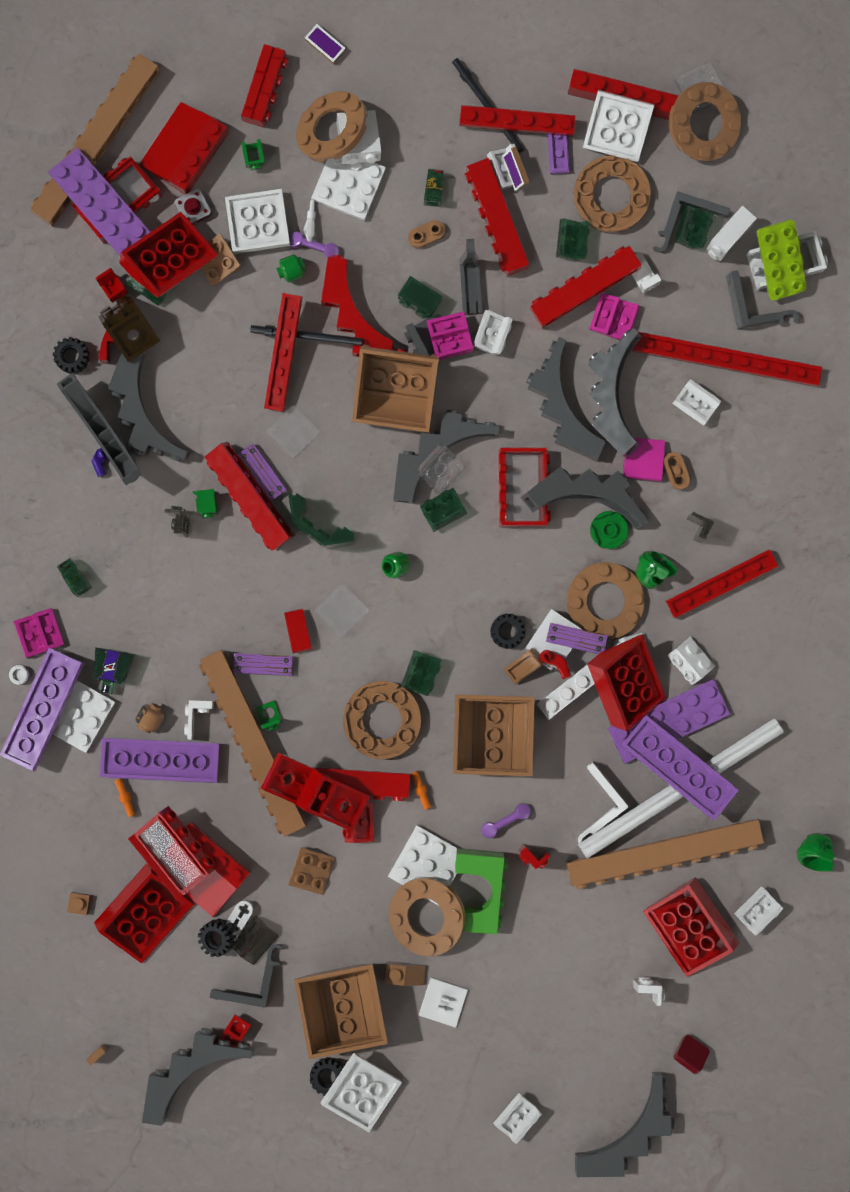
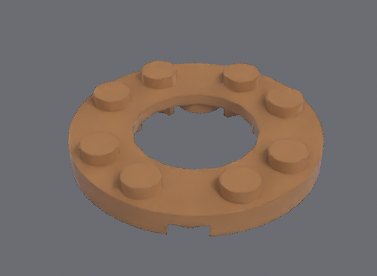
(680, 121)
(344, 142)
(612, 167)
(618, 576)
(362, 739)
(449, 903)

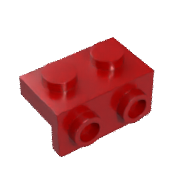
(528, 858)

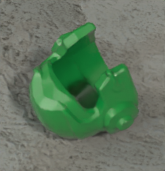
(653, 569)
(816, 853)

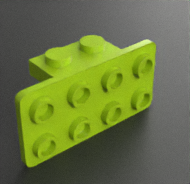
(782, 259)

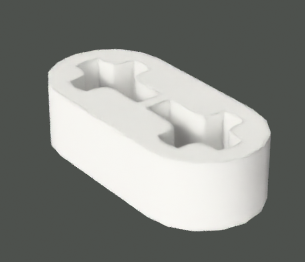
(235, 915)

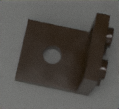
(122, 319)

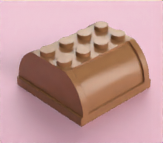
(395, 388)
(493, 735)
(340, 1010)

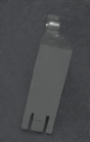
(685, 199)
(470, 279)
(740, 311)
(265, 988)

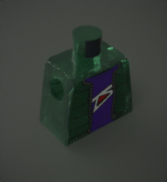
(111, 668)

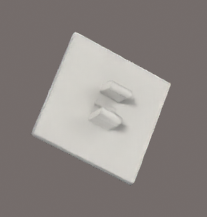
(443, 1002)

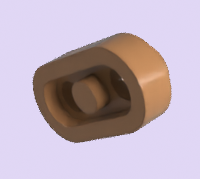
(426, 233)
(676, 471)

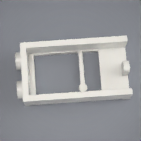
(814, 246)

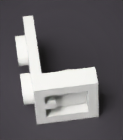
(645, 277)
(202, 707)

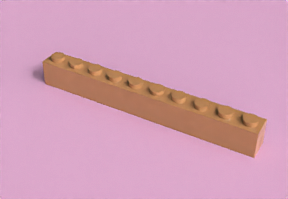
(100, 131)
(249, 736)
(664, 852)

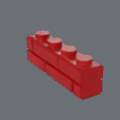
(263, 86)

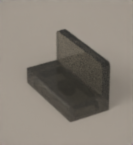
(705, 526)
(254, 941)

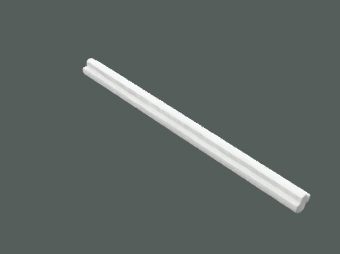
(669, 795)

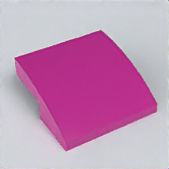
(613, 316)
(450, 335)
(646, 460)
(38, 633)

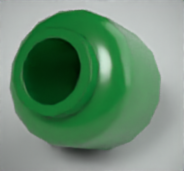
(291, 268)
(396, 565)

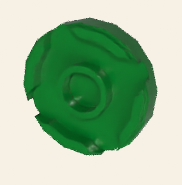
(609, 530)

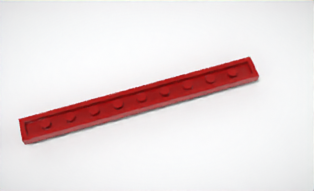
(728, 359)

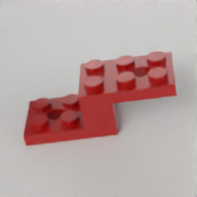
(315, 792)

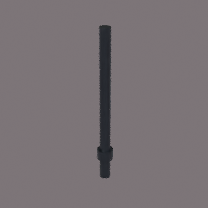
(466, 76)
(270, 331)

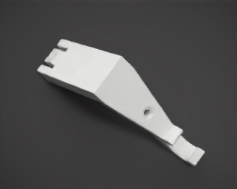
(616, 797)

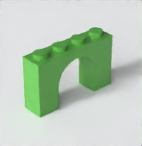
(491, 867)

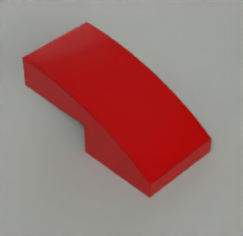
(104, 354)
(297, 631)
(235, 1030)

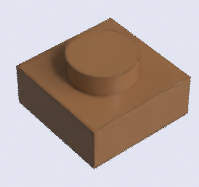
(78, 903)

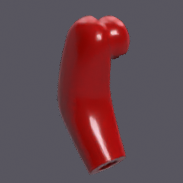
(556, 660)

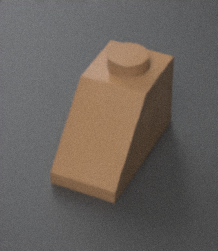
(404, 974)

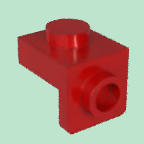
(111, 285)

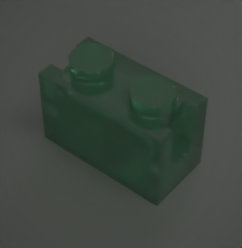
(419, 297)

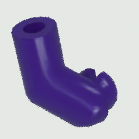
(98, 461)

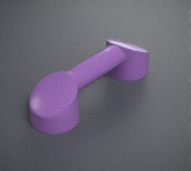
(297, 241)
(521, 811)

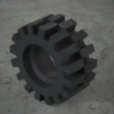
(79, 364)
(507, 619)
(208, 942)
(318, 1067)

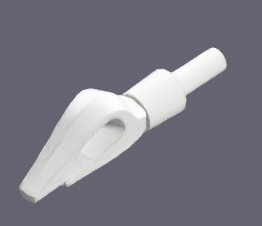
(310, 224)

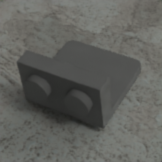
(420, 337)

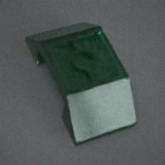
(340, 538)

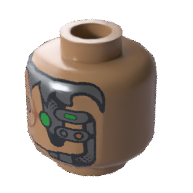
(149, 718)

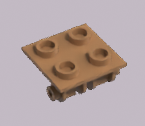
(223, 264)
(311, 871)

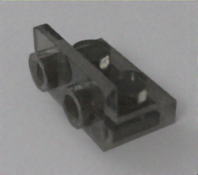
(181, 522)

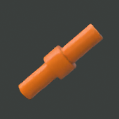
(421, 790)
(125, 797)

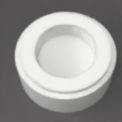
(19, 674)

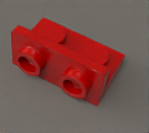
(364, 828)

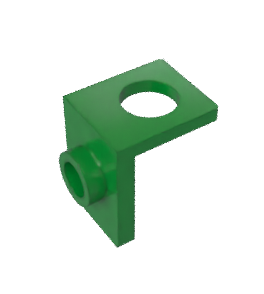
(273, 722)

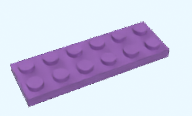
(98, 201)
(42, 709)
(680, 715)
(159, 760)
(679, 768)

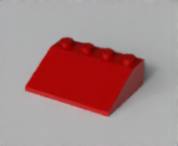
(184, 147)
(167, 255)
(627, 682)
(223, 881)
(142, 915)
(691, 927)

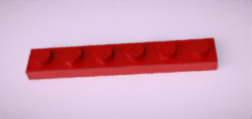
(517, 120)
(283, 352)
(721, 583)

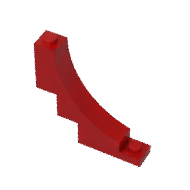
(337, 295)

